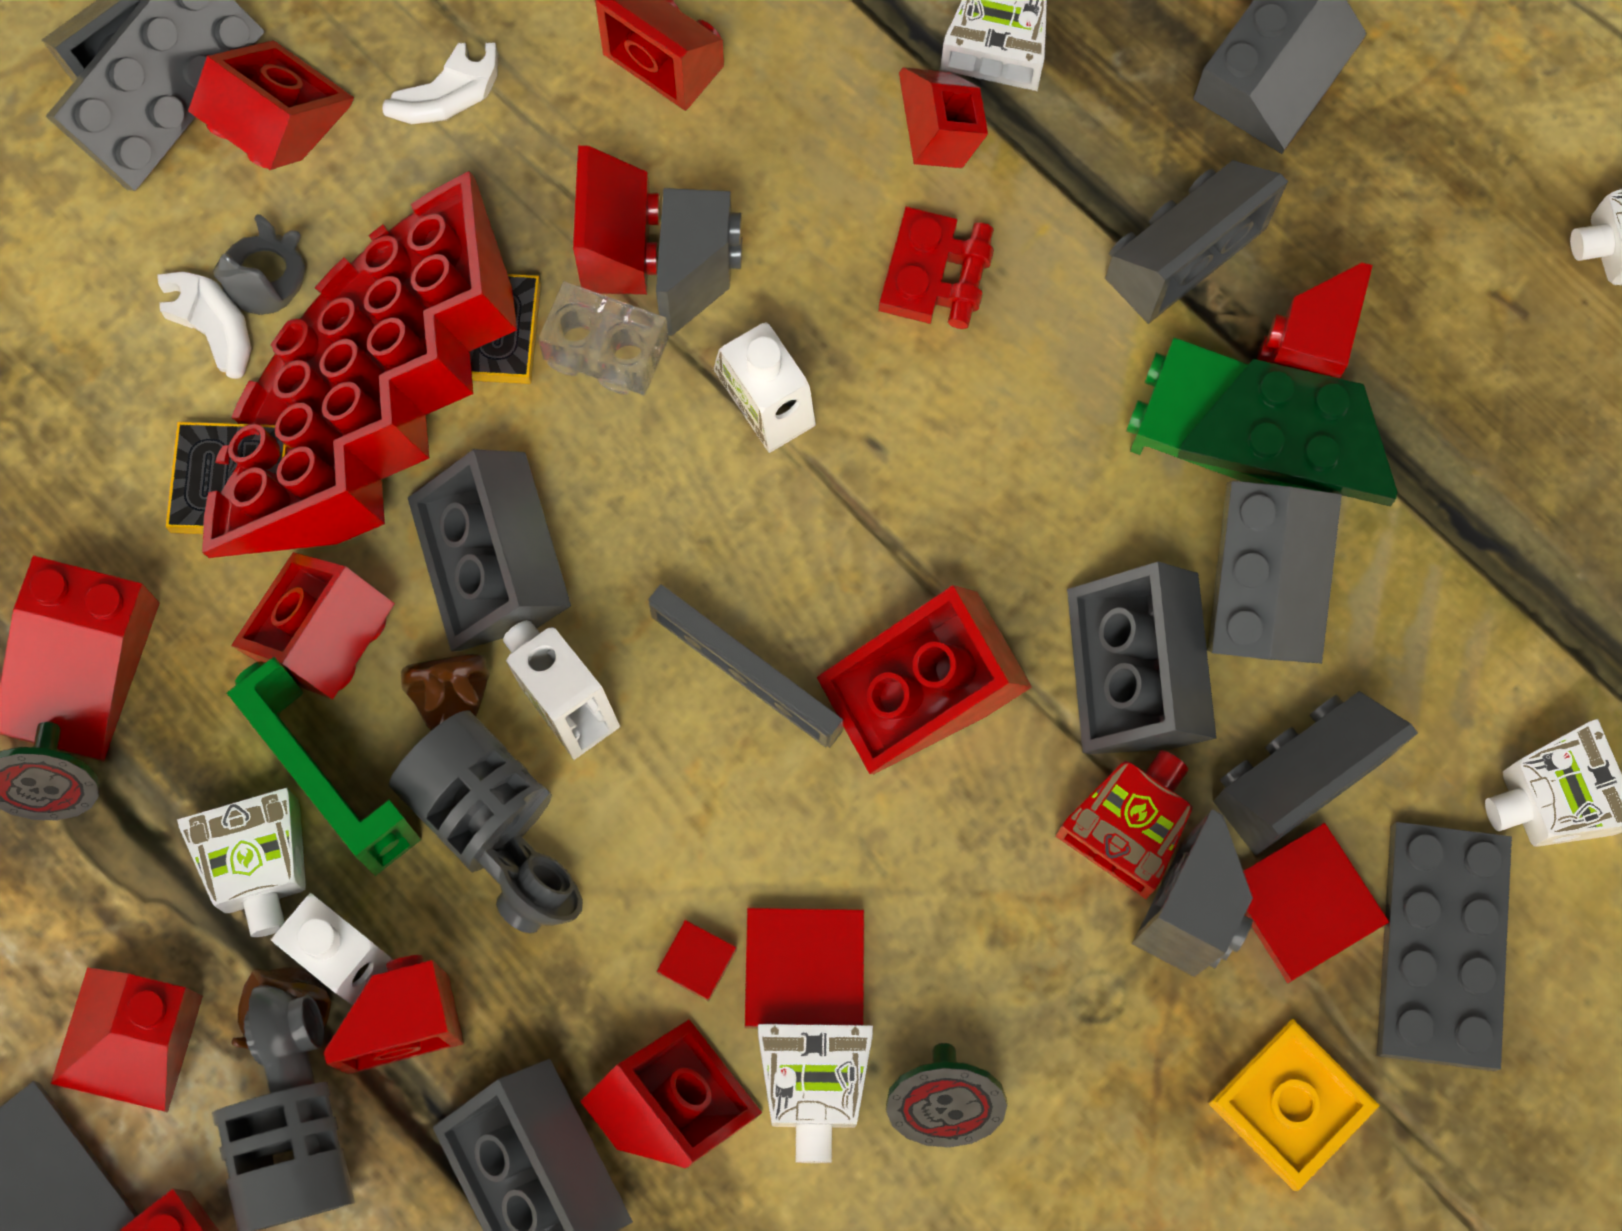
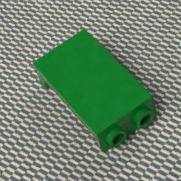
(1184, 391)
(261, 695)

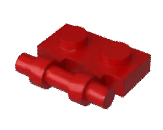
(919, 264)

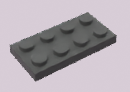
(142, 81)
(1445, 947)

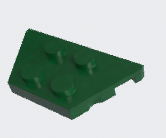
(1296, 432)

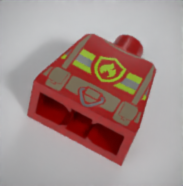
(1132, 822)

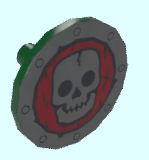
(44, 781)
(946, 1102)

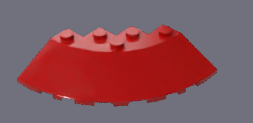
(361, 377)

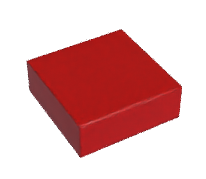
(696, 960)

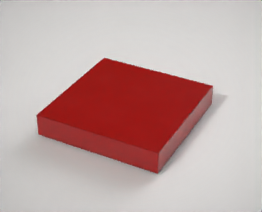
(1309, 903)
(804, 967)

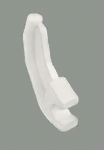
(453, 91)
(211, 312)

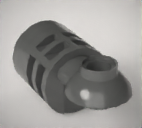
(481, 808)
(289, 1118)

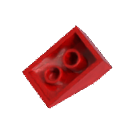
(73, 654)
(923, 679)

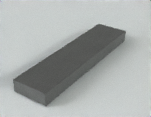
(745, 667)

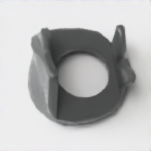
(249, 286)

